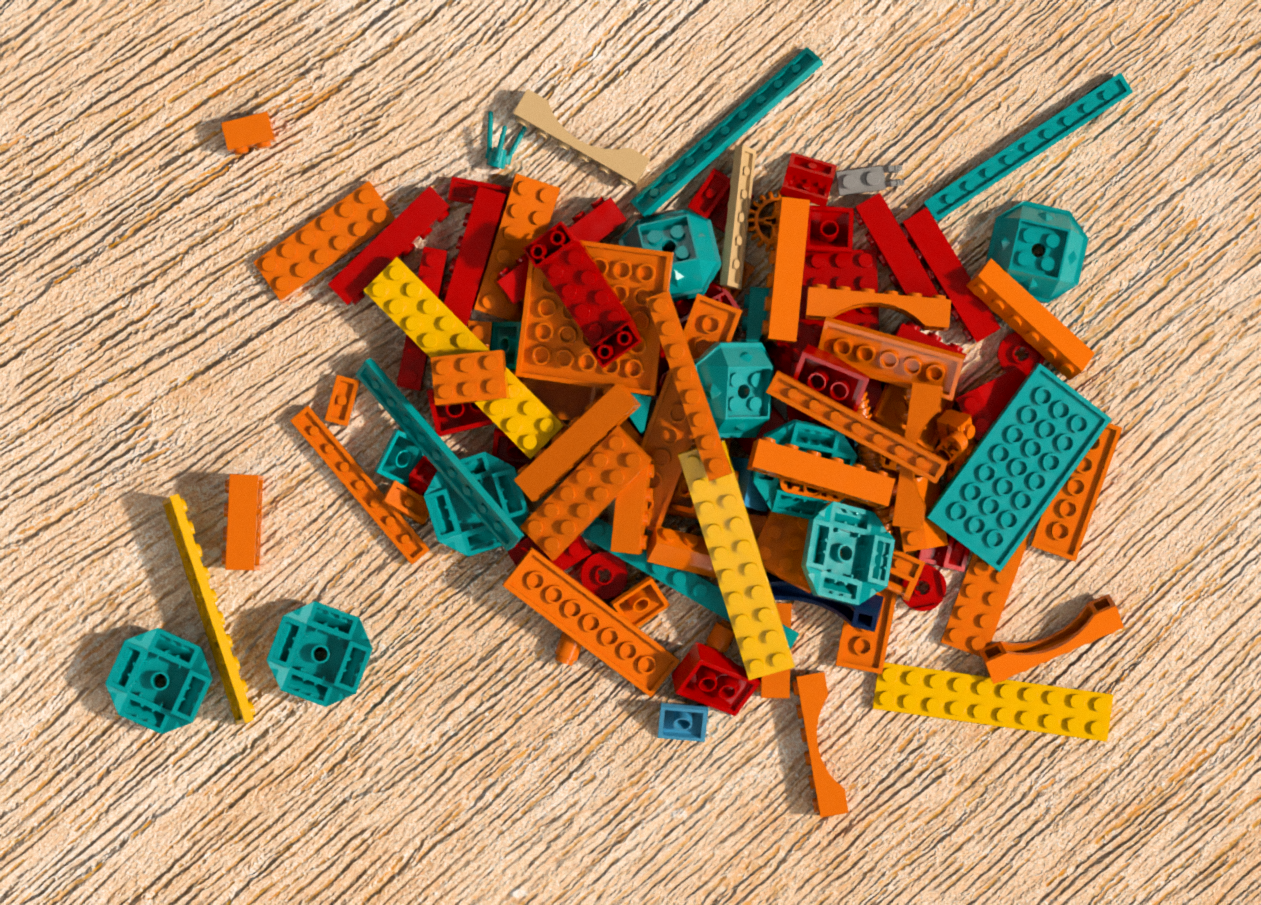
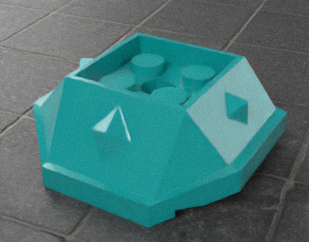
(1057, 234)
(694, 247)
(733, 367)
(807, 437)
(455, 521)
(864, 548)
(294, 657)
(134, 683)

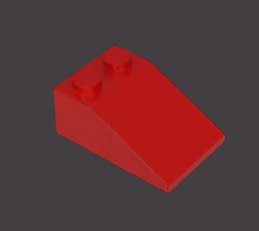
(831, 377)
(989, 399)
(457, 417)
(713, 680)

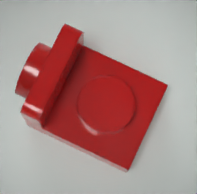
(421, 476)

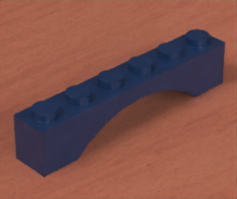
(860, 616)

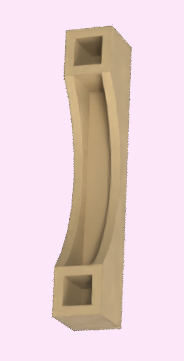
(624, 162)

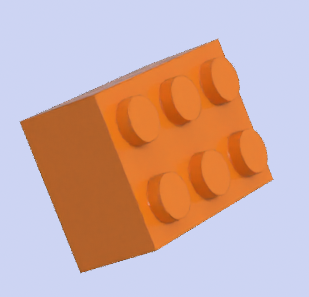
(469, 378)

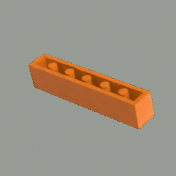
(786, 270)
(1030, 319)
(576, 442)
(821, 473)

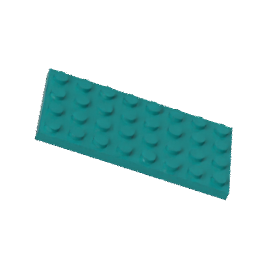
(1018, 467)

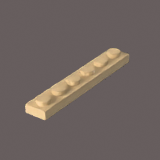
(737, 216)

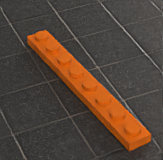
(689, 385)
(857, 426)
(359, 484)

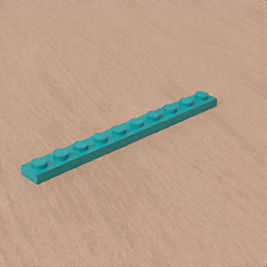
(726, 132)
(1028, 147)
(439, 454)
(682, 581)

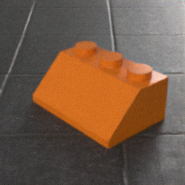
(931, 535)

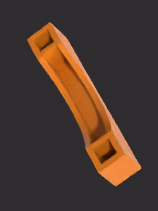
(928, 313)
(909, 505)
(1093, 622)
(812, 695)

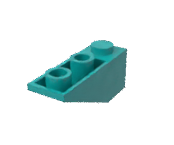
(753, 322)

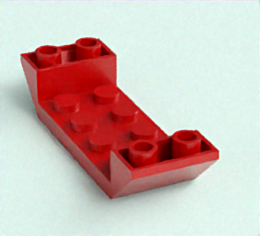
(584, 293)

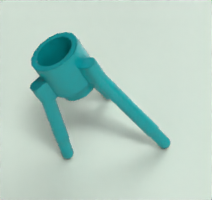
(498, 156)

